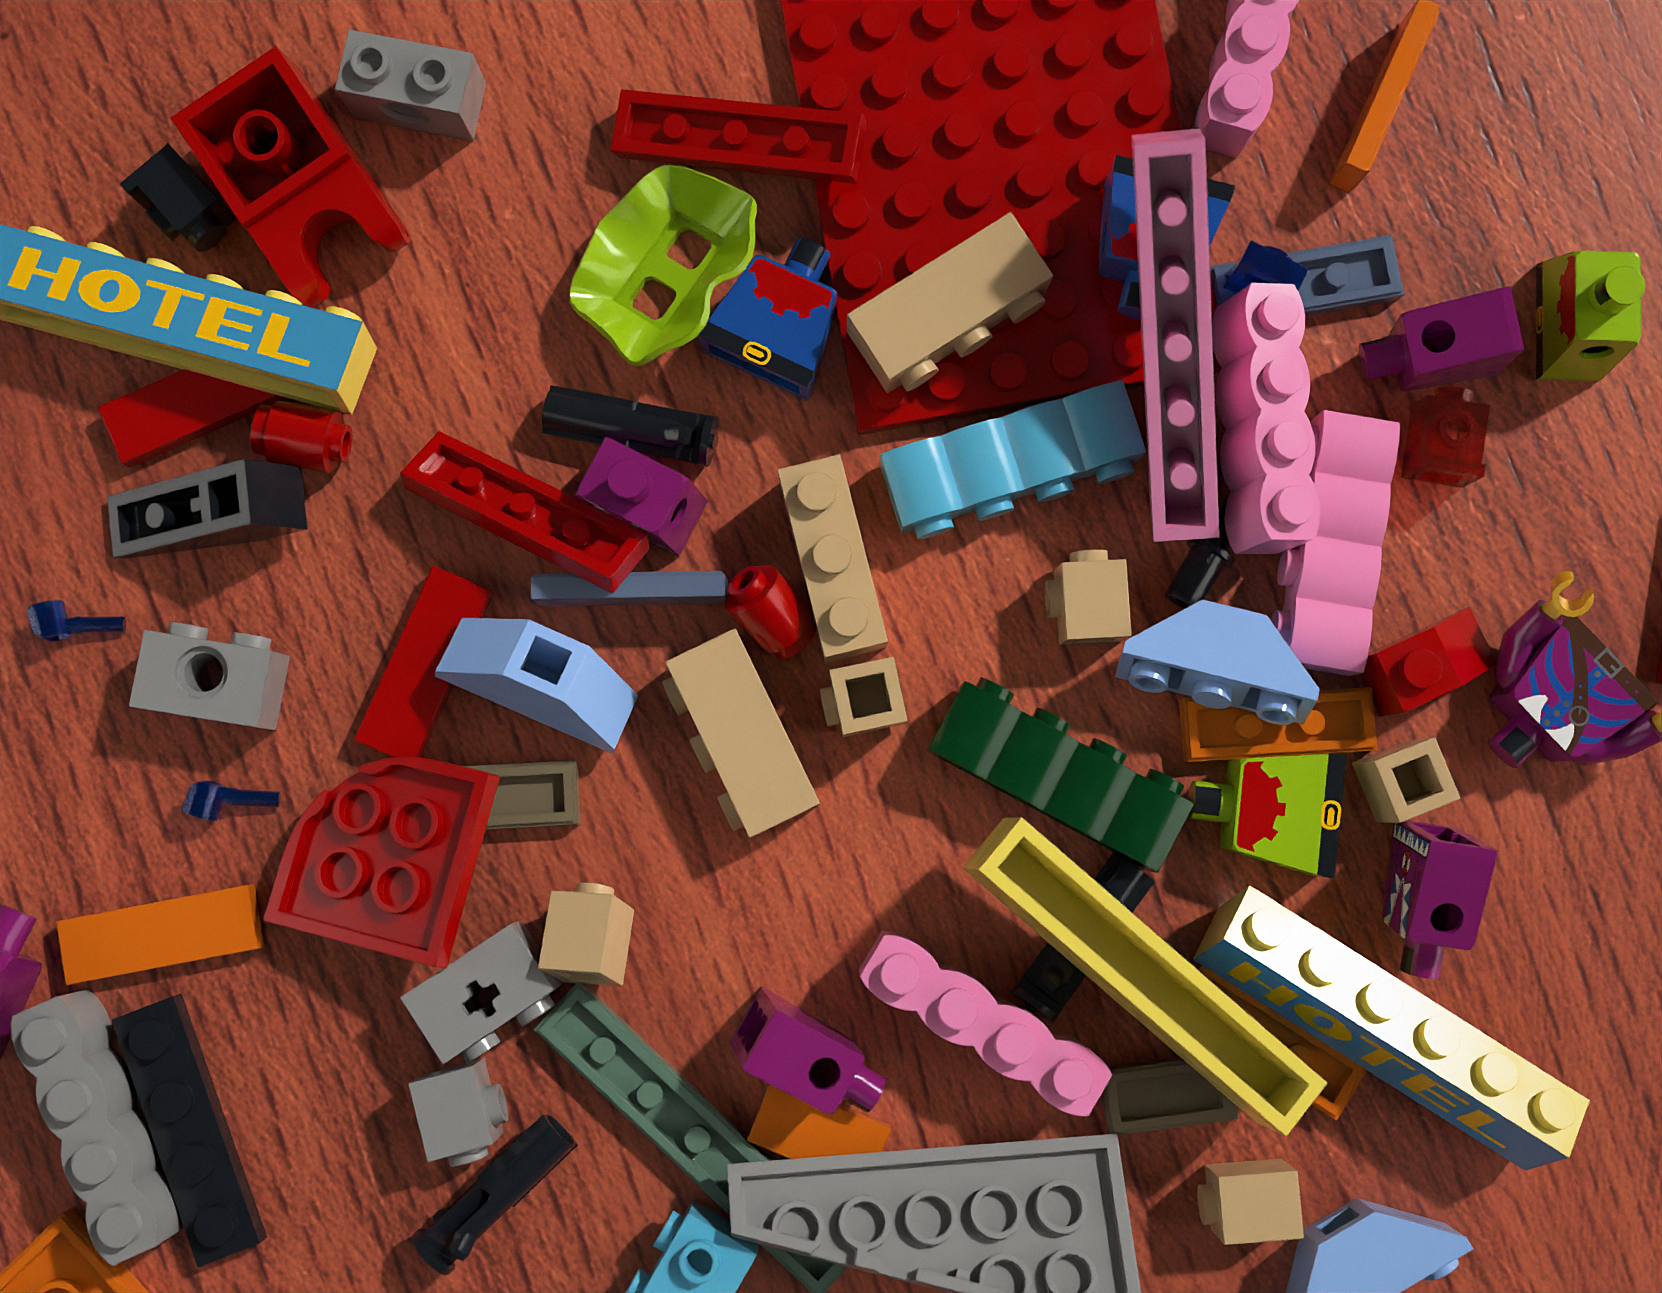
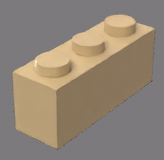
(950, 305)
(832, 558)
(739, 734)

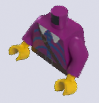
(1567, 689)

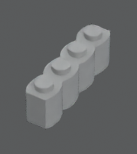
(92, 1108)

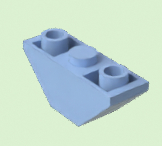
(1222, 661)
(540, 677)
(1373, 1251)

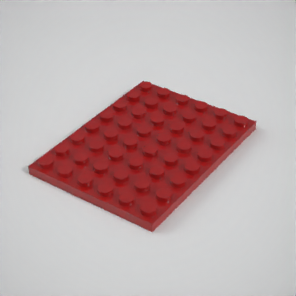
(974, 120)

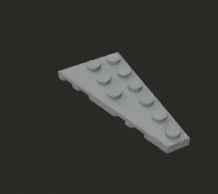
(952, 1216)

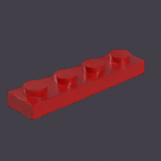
(739, 136)
(526, 511)

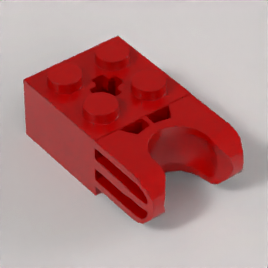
(300, 185)

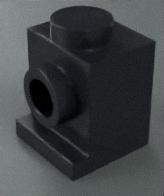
(179, 200)

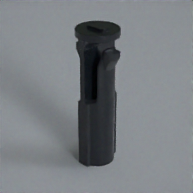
(634, 424)
(1053, 977)
(493, 1194)

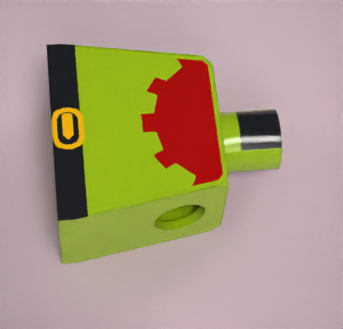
(1590, 306)
(1278, 810)

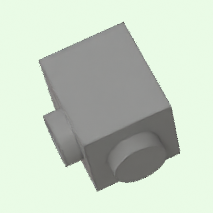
(459, 1112)

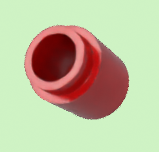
(301, 436)
(770, 611)

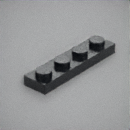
(189, 1130)

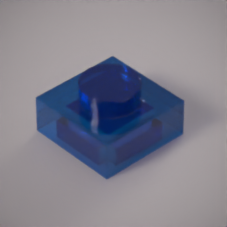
(1264, 265)

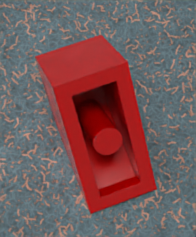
(1427, 663)

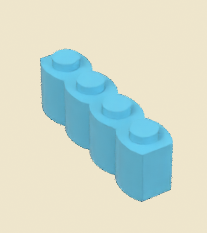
(1011, 458)

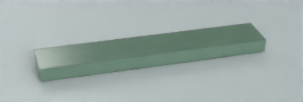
(662, 1106)

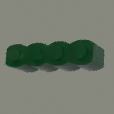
(1060, 776)

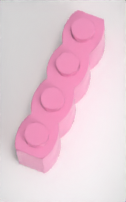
(1242, 73)
(1267, 432)
(1337, 574)
(999, 1029)

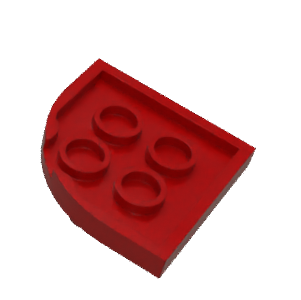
(387, 858)

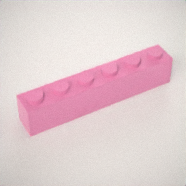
(1176, 332)

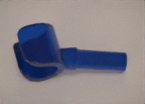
(52, 624)
(206, 799)

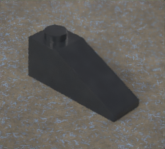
(208, 509)

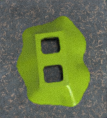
(633, 249)

